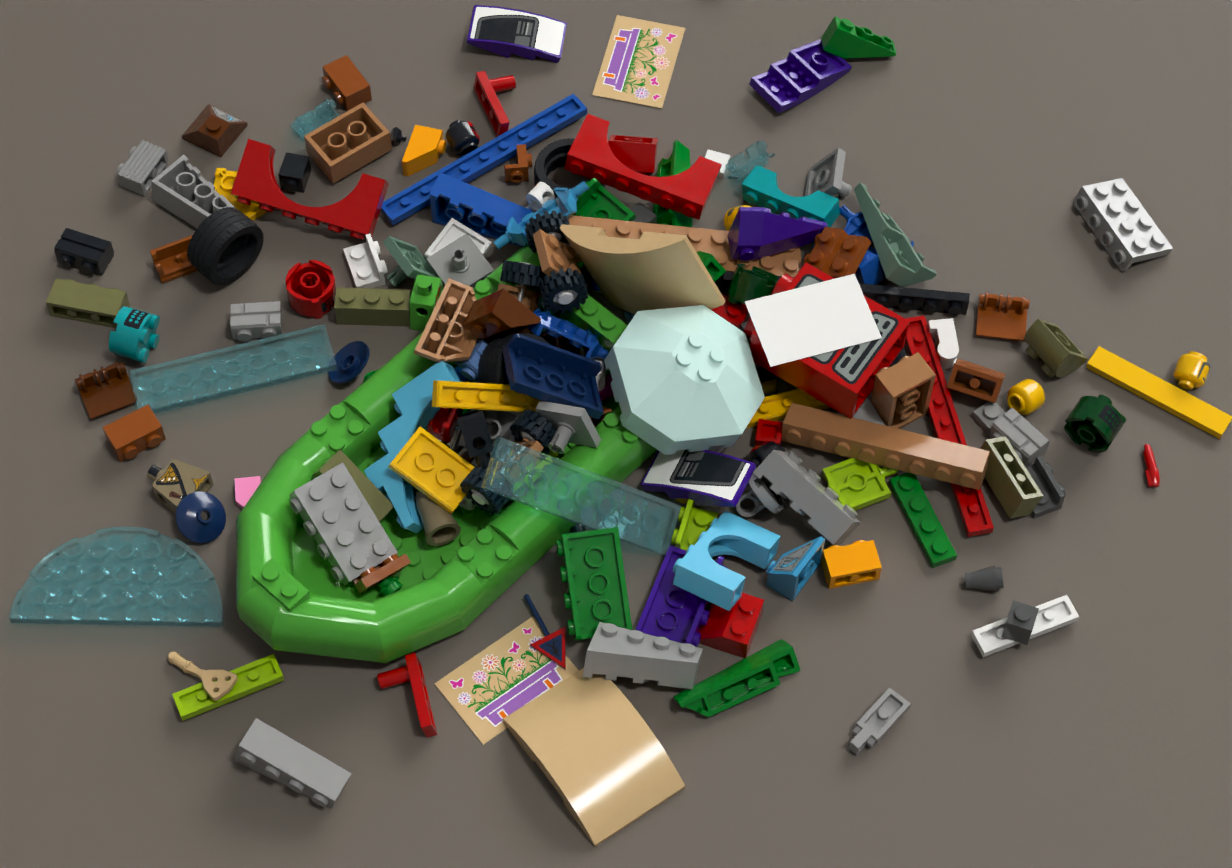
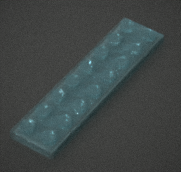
(233, 369)
(580, 495)

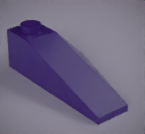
(761, 233)

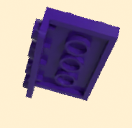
(672, 610)

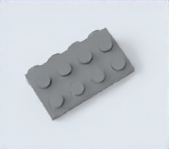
(1121, 223)
(342, 524)

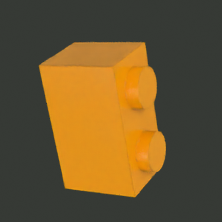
(851, 564)

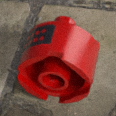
(311, 288)

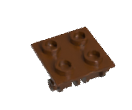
(106, 390)

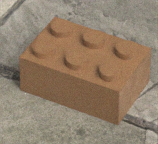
(348, 142)
(903, 391)

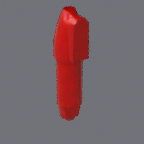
(1152, 474)

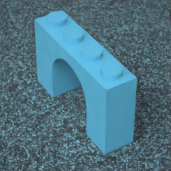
(726, 536)

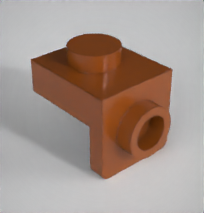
(519, 172)

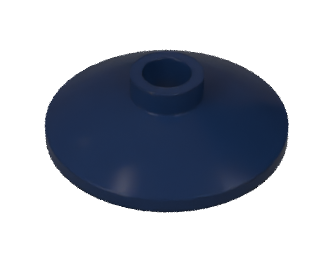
(350, 362)
(189, 519)

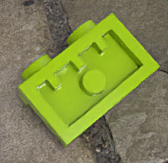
(693, 523)

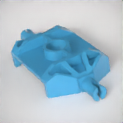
(563, 203)

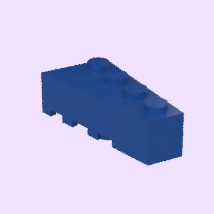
(472, 207)

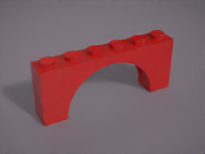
(682, 192)
(354, 213)

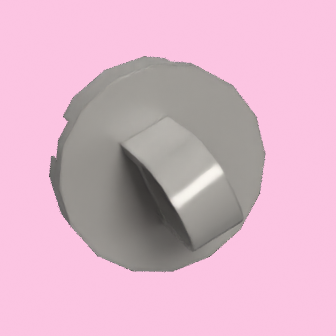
(762, 496)

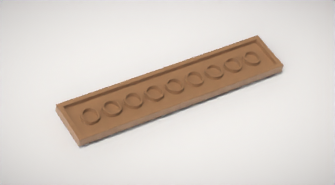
(704, 240)

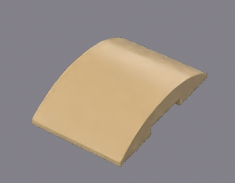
(646, 271)
(596, 753)

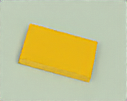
(432, 469)

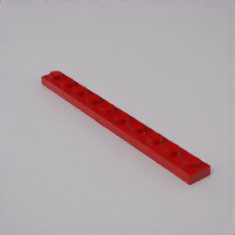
(947, 426)

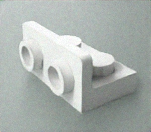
(365, 264)

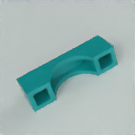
(762, 190)

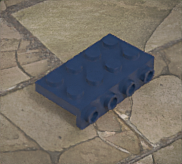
(552, 374)

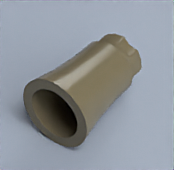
(437, 522)

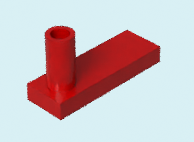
(486, 93)
(414, 673)

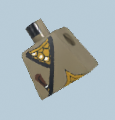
(178, 481)

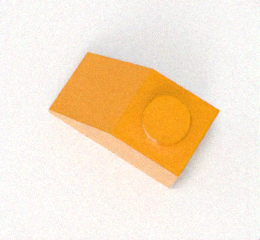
(423, 149)

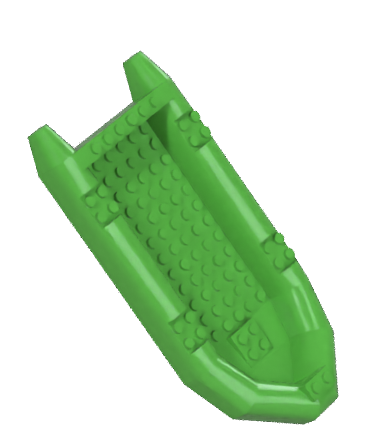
(289, 588)

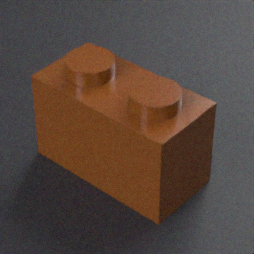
(346, 83)
(976, 380)
(134, 433)

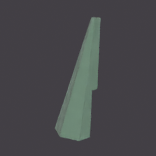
(893, 247)

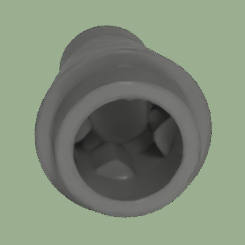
(985, 579)

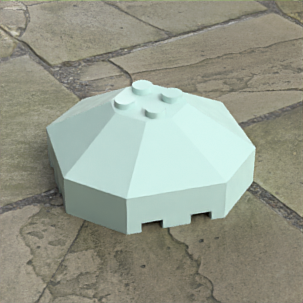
(684, 379)

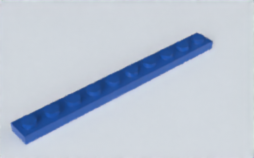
(486, 156)

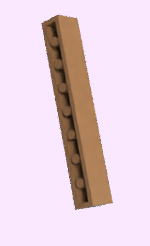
(885, 446)

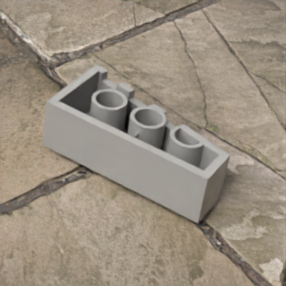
(187, 193)
(808, 495)
(641, 657)
(291, 764)

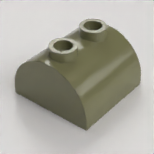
(1054, 348)

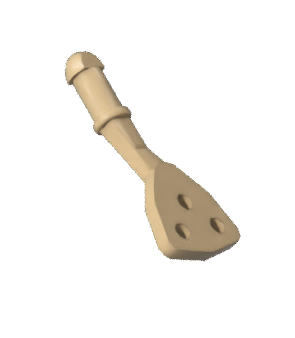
(206, 676)

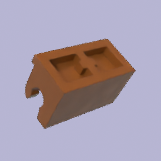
(172, 260)

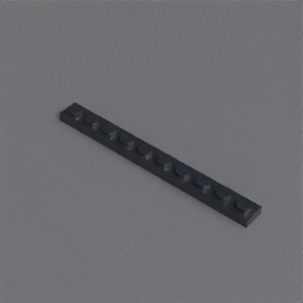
(904, 298)

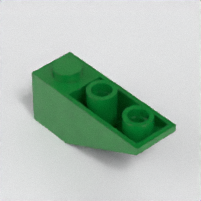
(851, 41)

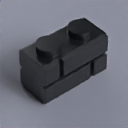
(84, 252)

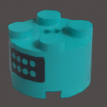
(134, 334)

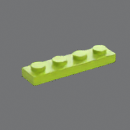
(250, 677)

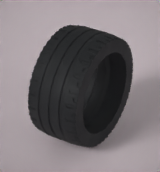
(551, 158)
(225, 246)
(492, 360)

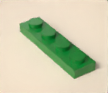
(922, 519)

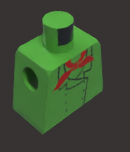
(424, 295)

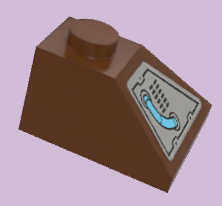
(214, 130)

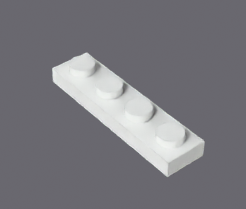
(1050, 617)

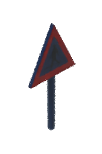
(553, 644)

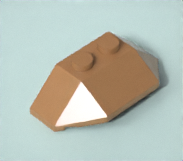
(444, 334)

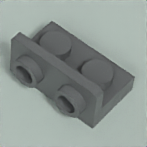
(1052, 491)

